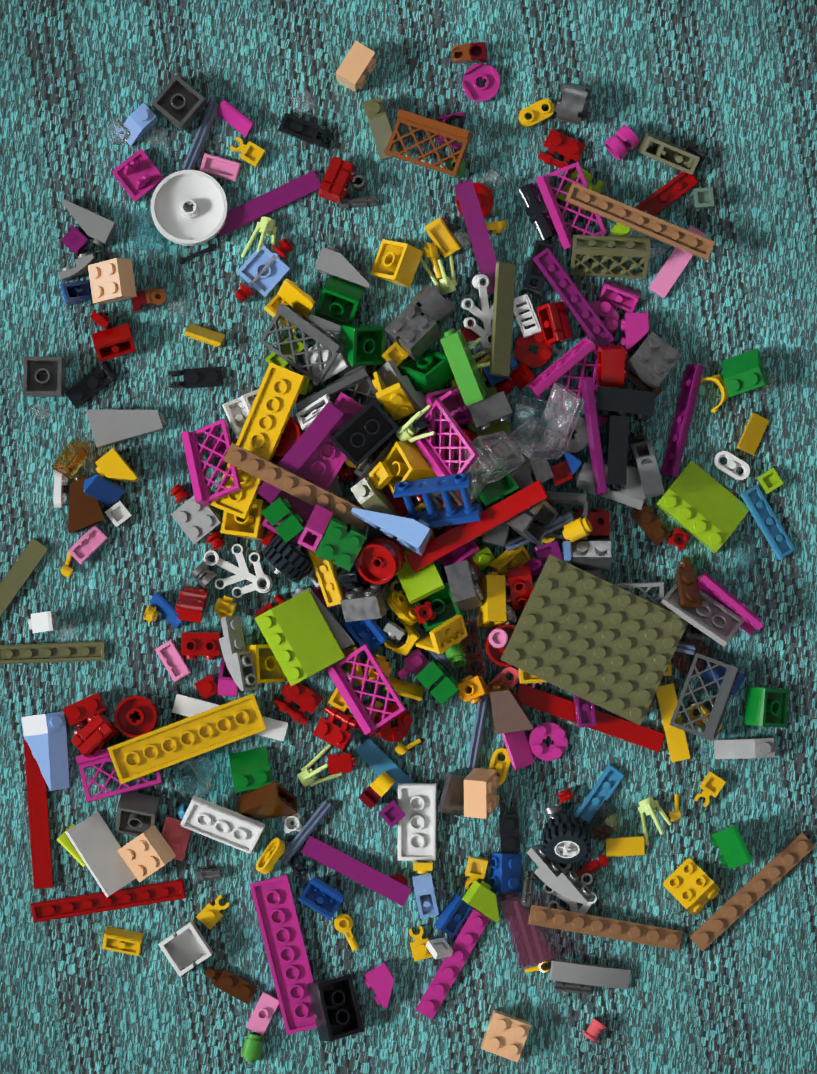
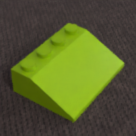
(702, 507)
(299, 637)

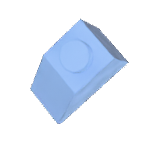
(140, 122)
(425, 895)

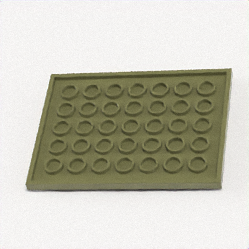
(594, 639)

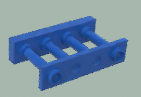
(444, 516)

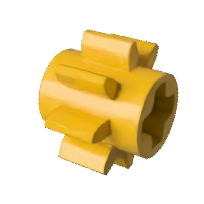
(225, 607)

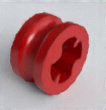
(565, 795)

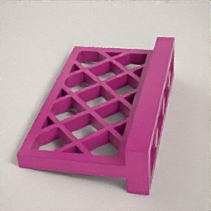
(554, 210)
(565, 365)
(435, 455)
(198, 469)
(725, 598)
(353, 700)
(100, 758)

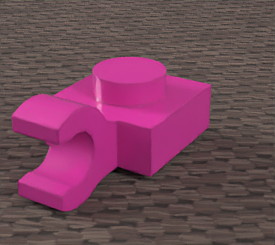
(414, 662)

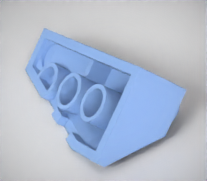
(408, 531)
(48, 742)

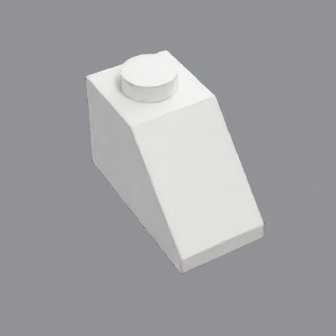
(43, 622)

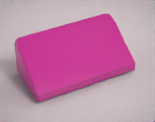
(235, 118)
(619, 296)
(518, 749)

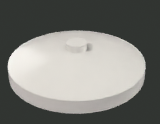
(189, 207)

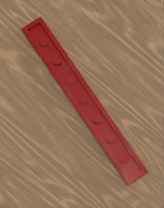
(468, 532)
(605, 723)
(38, 822)
(99, 902)

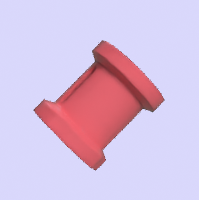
(594, 1030)

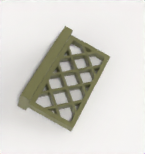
(609, 248)

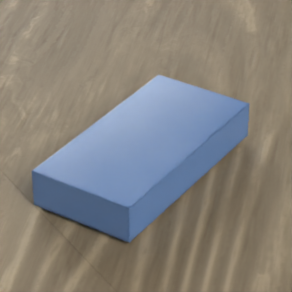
(566, 551)

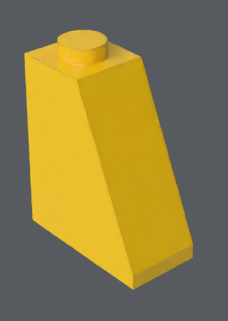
(494, 602)

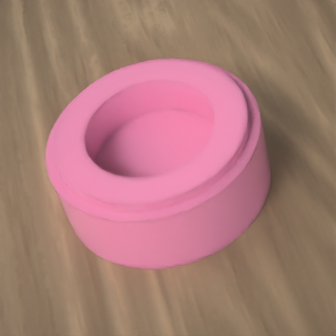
(498, 638)

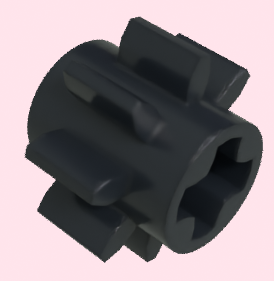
(349, 578)

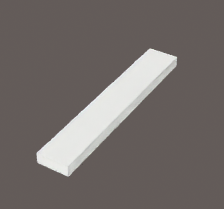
(191, 706)

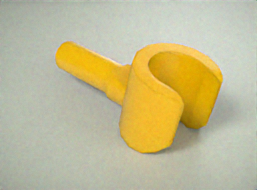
(66, 570)
(400, 749)
(675, 815)
(541, 967)

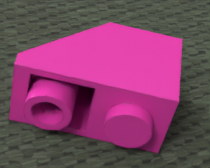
(635, 330)
(315, 527)
(381, 981)

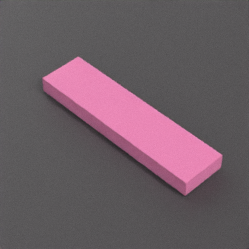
(672, 269)

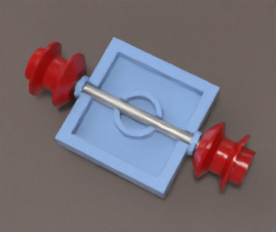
(263, 270)

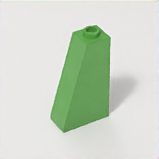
(464, 367)

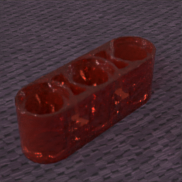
(477, 656)

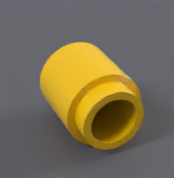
(577, 529)

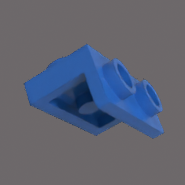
(364, 633)
(505, 872)
(321, 897)

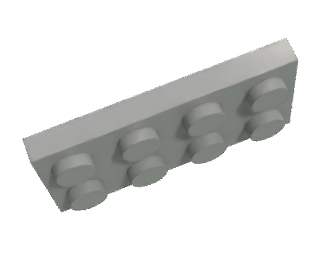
(710, 618)

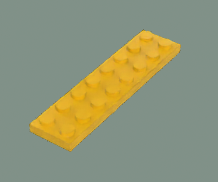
(262, 433)
(186, 738)

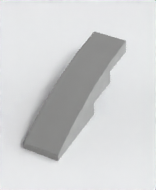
(391, 376)
(589, 974)

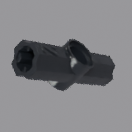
(537, 211)

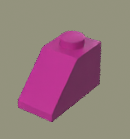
(226, 684)

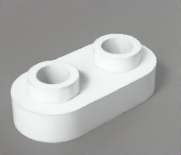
(732, 464)
(59, 496)

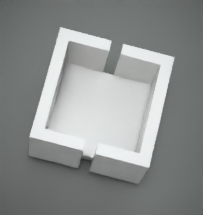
(185, 948)

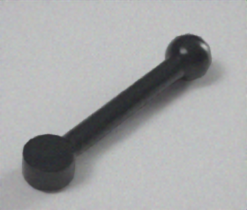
(211, 247)

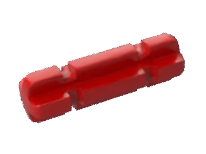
(592, 866)

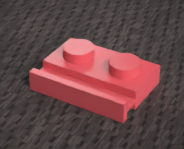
(176, 837)

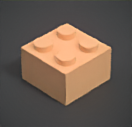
(356, 66)
(112, 281)
(481, 793)
(146, 853)
(505, 1035)

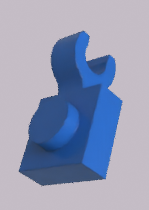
(492, 379)

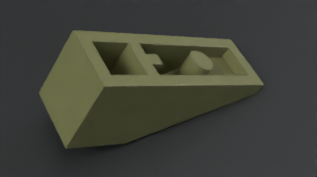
(379, 125)
(668, 153)
(373, 498)

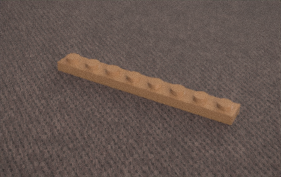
(640, 221)
(292, 484)
(751, 891)
(605, 927)

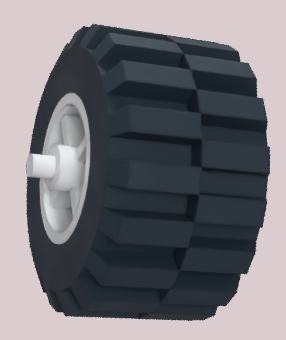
(287, 559)
(566, 839)

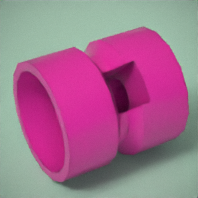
(622, 142)

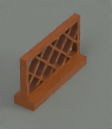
(429, 126)

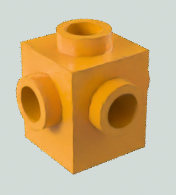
(384, 666)
(478, 687)

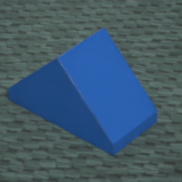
(76, 292)

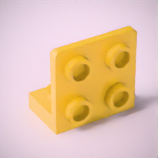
(444, 635)

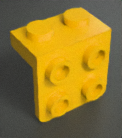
(294, 296)
(394, 398)
(691, 886)

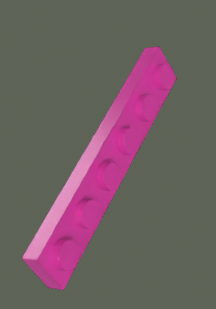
(452, 965)

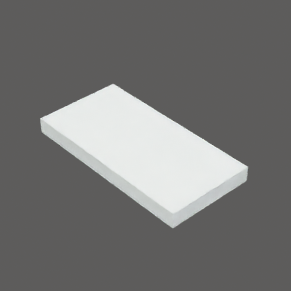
(222, 824)
(418, 826)
(100, 853)

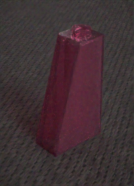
(527, 939)

